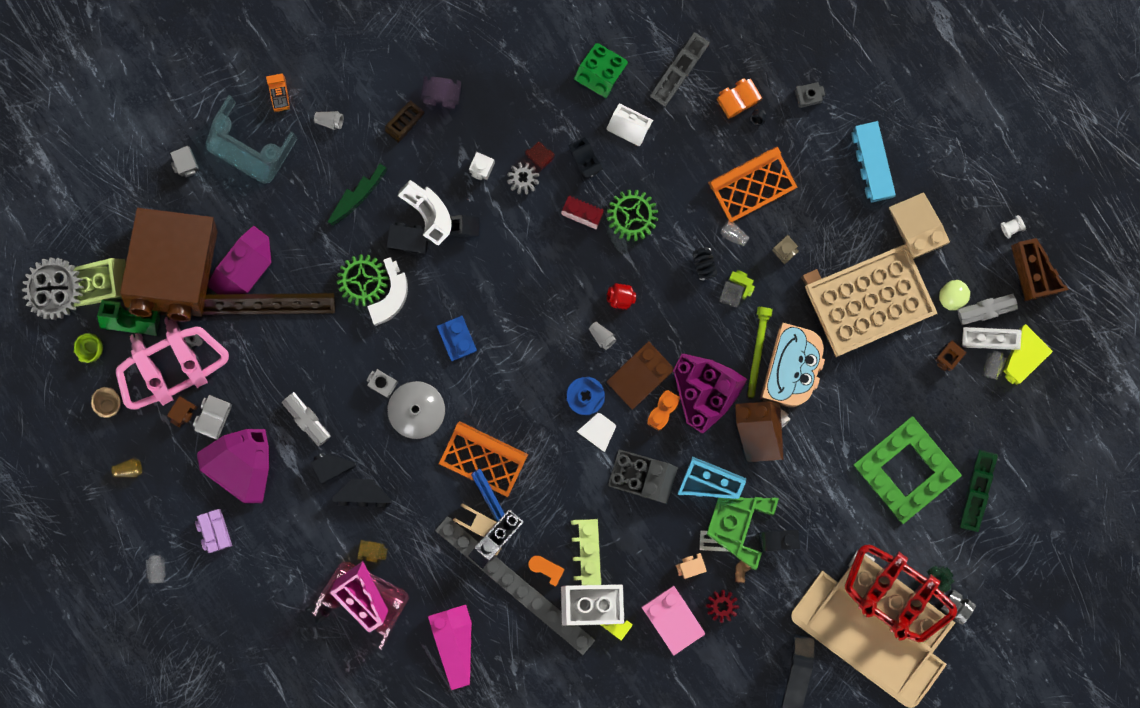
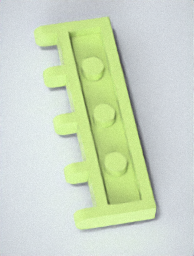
(588, 551)

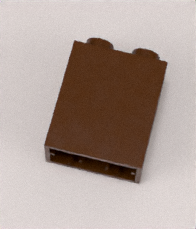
(168, 264)

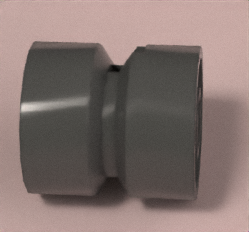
(964, 607)

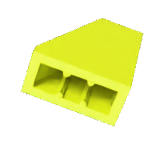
(1028, 358)

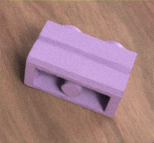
(213, 531)

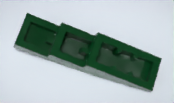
(351, 200)
(978, 490)

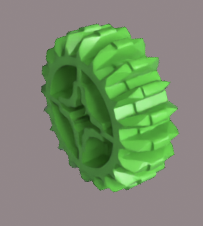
(624, 210)
(353, 280)

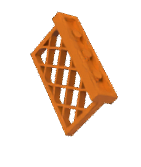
(749, 168)
(490, 443)

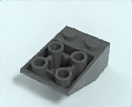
(643, 476)

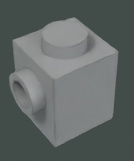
(184, 162)

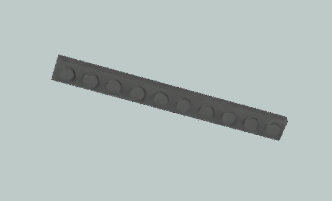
(517, 587)

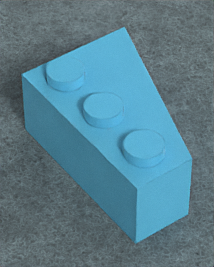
(711, 481)

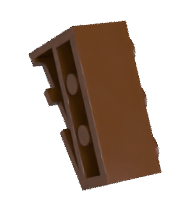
(1035, 270)

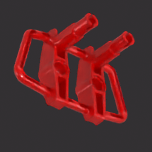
(908, 614)

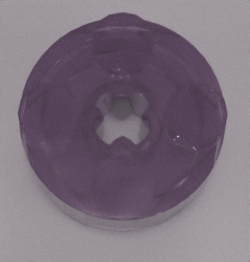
(440, 91)

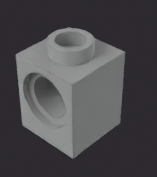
(390, 383)

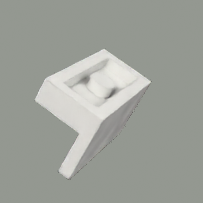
(629, 124)

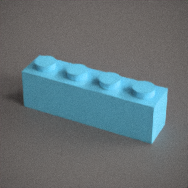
(874, 162)

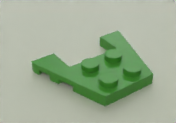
(731, 523)

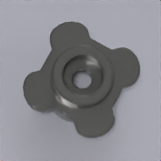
(195, 342)

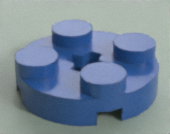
(583, 385)

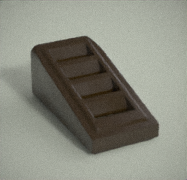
(398, 136)

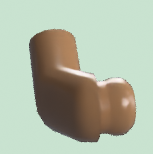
(741, 569)

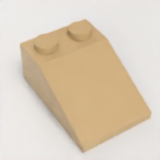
(919, 225)

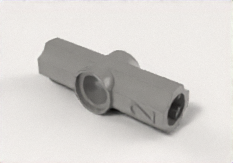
(987, 309)
(306, 419)

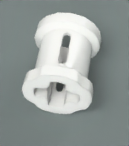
(1013, 226)

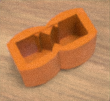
(739, 98)
(660, 415)

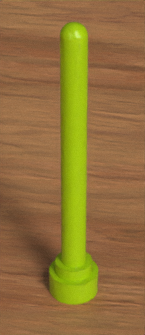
(764, 315)

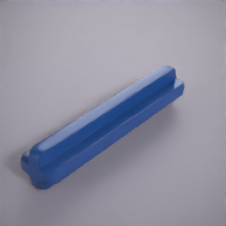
(488, 494)

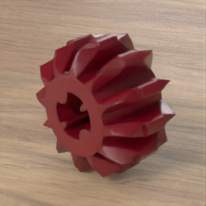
(723, 612)

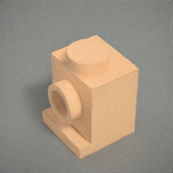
(691, 566)

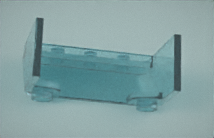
(257, 165)

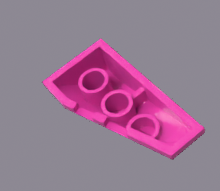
(453, 641)

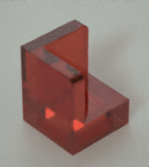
(540, 155)

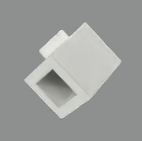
(481, 166)

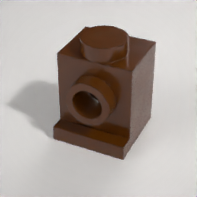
(956, 353)
(181, 411)

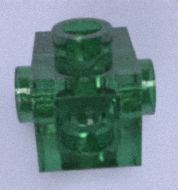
(945, 575)

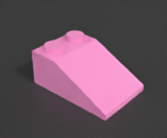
(673, 620)

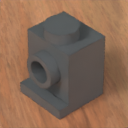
(804, 99)

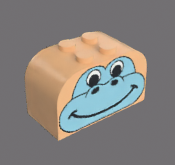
(793, 366)

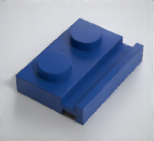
(457, 338)

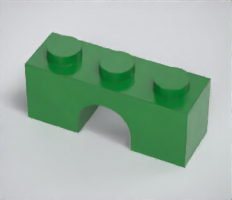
(114, 317)

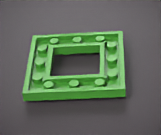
(908, 433)

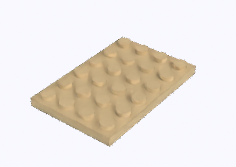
(870, 300)

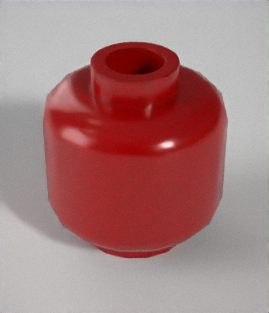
(621, 296)

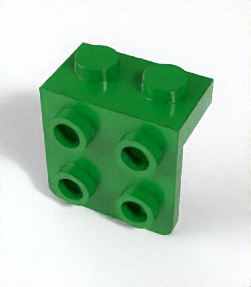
(600, 70)

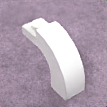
(431, 208)
(394, 301)

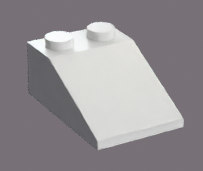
(592, 605)

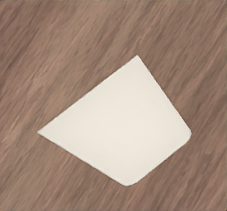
(598, 431)

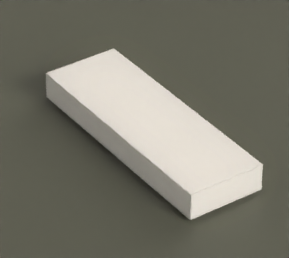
(991, 338)

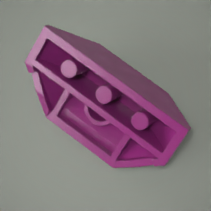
(242, 264)

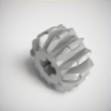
(516, 179)

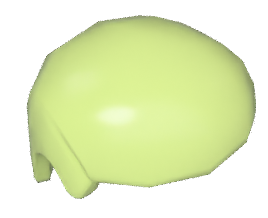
(954, 295)

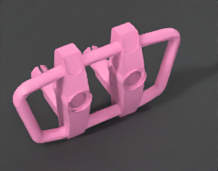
(183, 352)

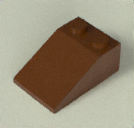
(640, 375)
(760, 430)

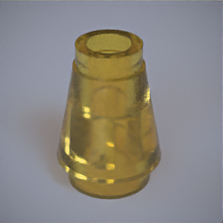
(129, 468)

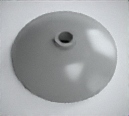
(430, 412)

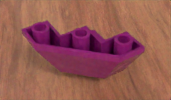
(706, 390)
(238, 463)

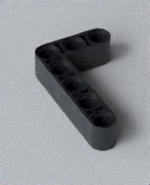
(800, 672)

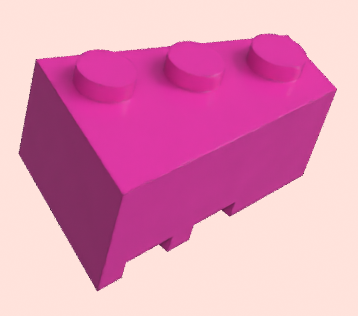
(360, 597)

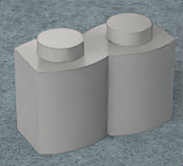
(212, 417)

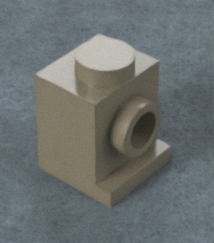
(785, 249)

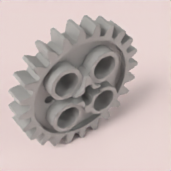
(52, 306)

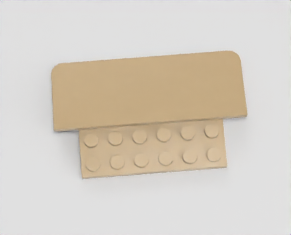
(866, 643)

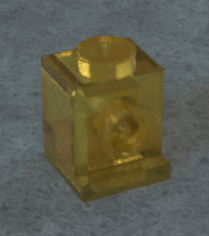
(372, 551)

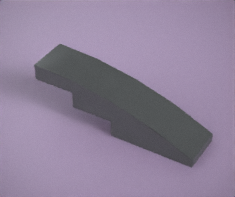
(680, 69)

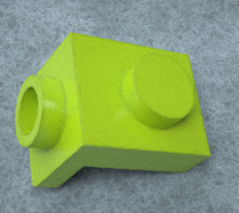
(741, 278)

